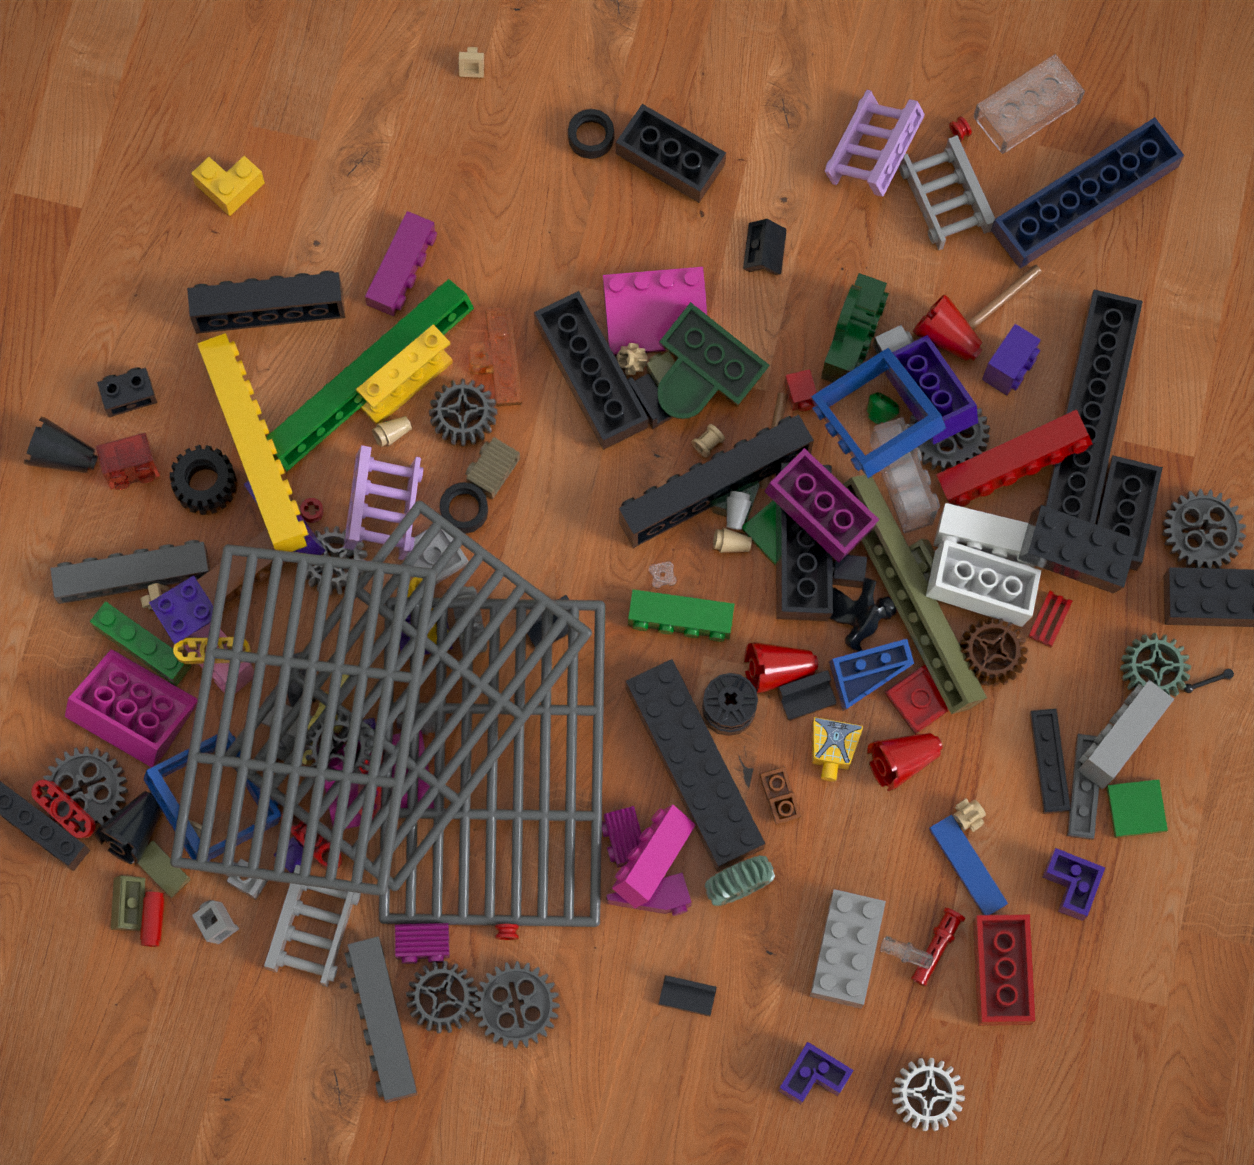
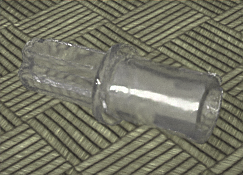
(906, 952)

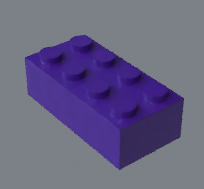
(940, 386)

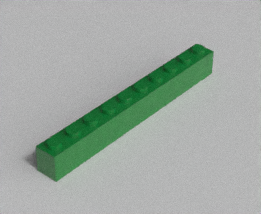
(339, 397)

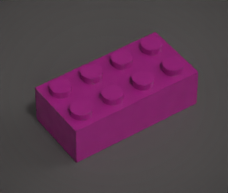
(821, 505)

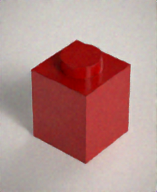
(800, 389)

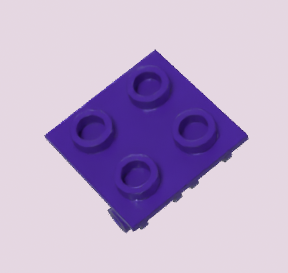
(183, 609)

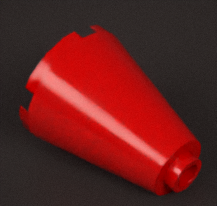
(949, 330)
(777, 665)
(902, 757)

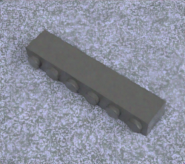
(129, 572)
(382, 1020)

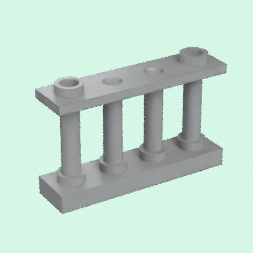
(962, 175)
(286, 932)

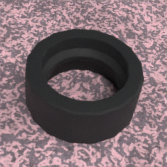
(595, 116)
(470, 489)

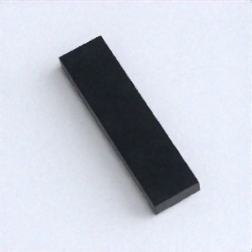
(1050, 761)

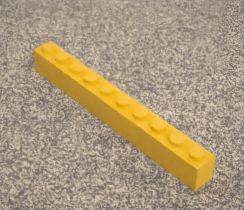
(252, 445)

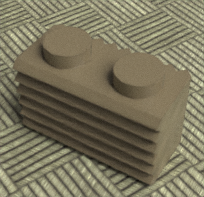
(492, 467)

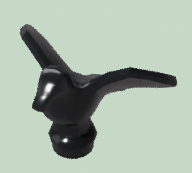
(861, 613)

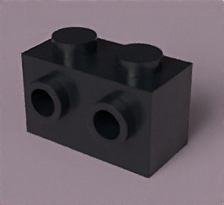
(127, 391)

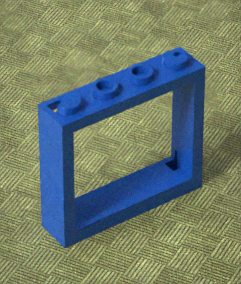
(900, 444)
(170, 807)

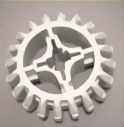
(940, 1095)

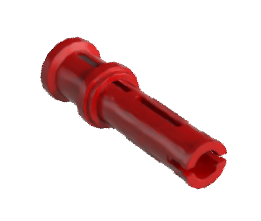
(944, 934)

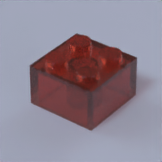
(128, 461)

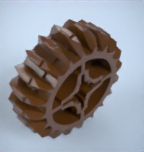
(1000, 657)

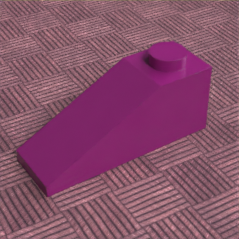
(668, 897)

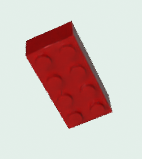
(1004, 970)

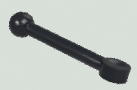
(1227, 674)

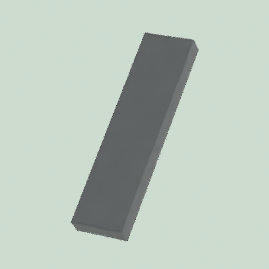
(1083, 796)

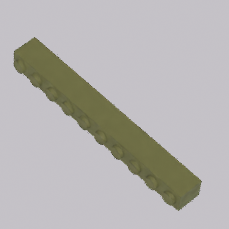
(919, 613)

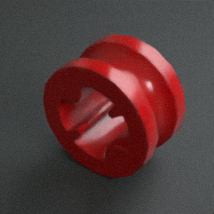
(960, 128)
(306, 515)
(507, 932)

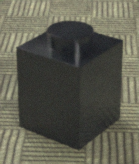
(849, 571)

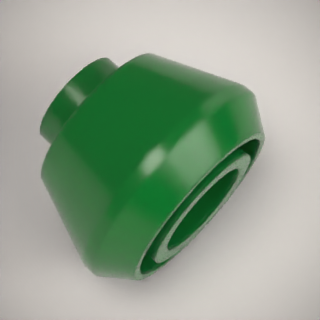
(881, 408)

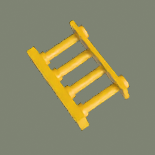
(405, 375)

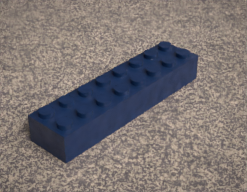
(1087, 192)

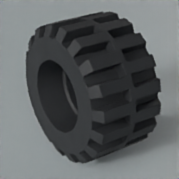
(203, 460)

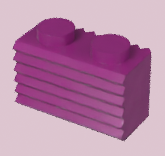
(623, 832)
(422, 942)

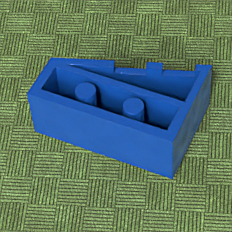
(869, 669)

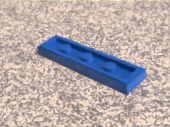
(968, 866)

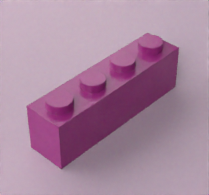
(400, 264)

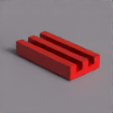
(1058, 600)

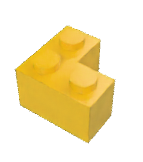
(228, 188)

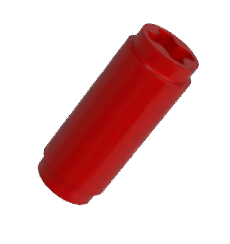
(152, 919)

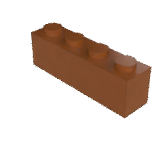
(209, 581)

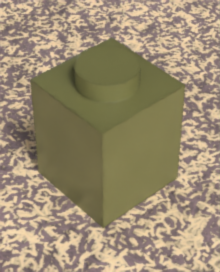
(659, 366)

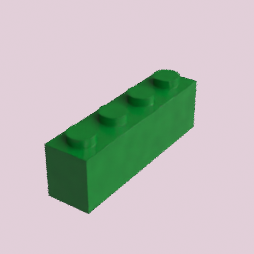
(681, 615)
(139, 643)

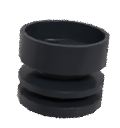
(732, 718)

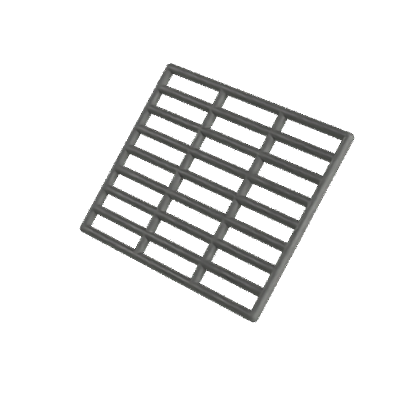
(438, 653)
(295, 769)
(517, 814)

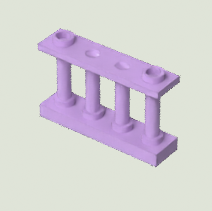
(889, 157)
(362, 487)

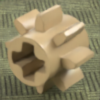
(632, 358)
(969, 815)

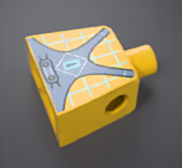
(833, 745)

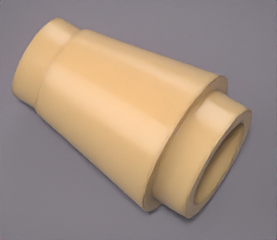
(390, 431)
(731, 541)

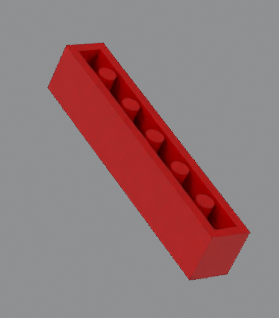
(1015, 459)

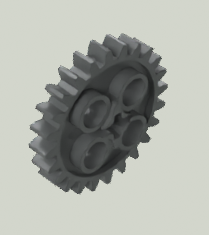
(971, 446)
(1200, 508)
(74, 768)
(540, 999)

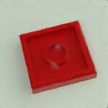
(917, 699)

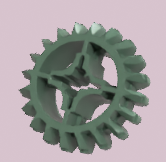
(1156, 646)
(739, 880)

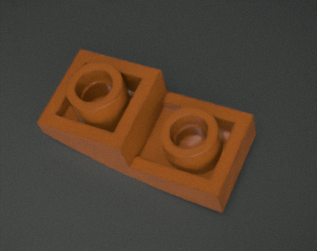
(780, 795)

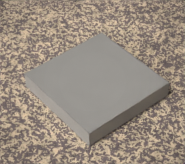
(435, 550)

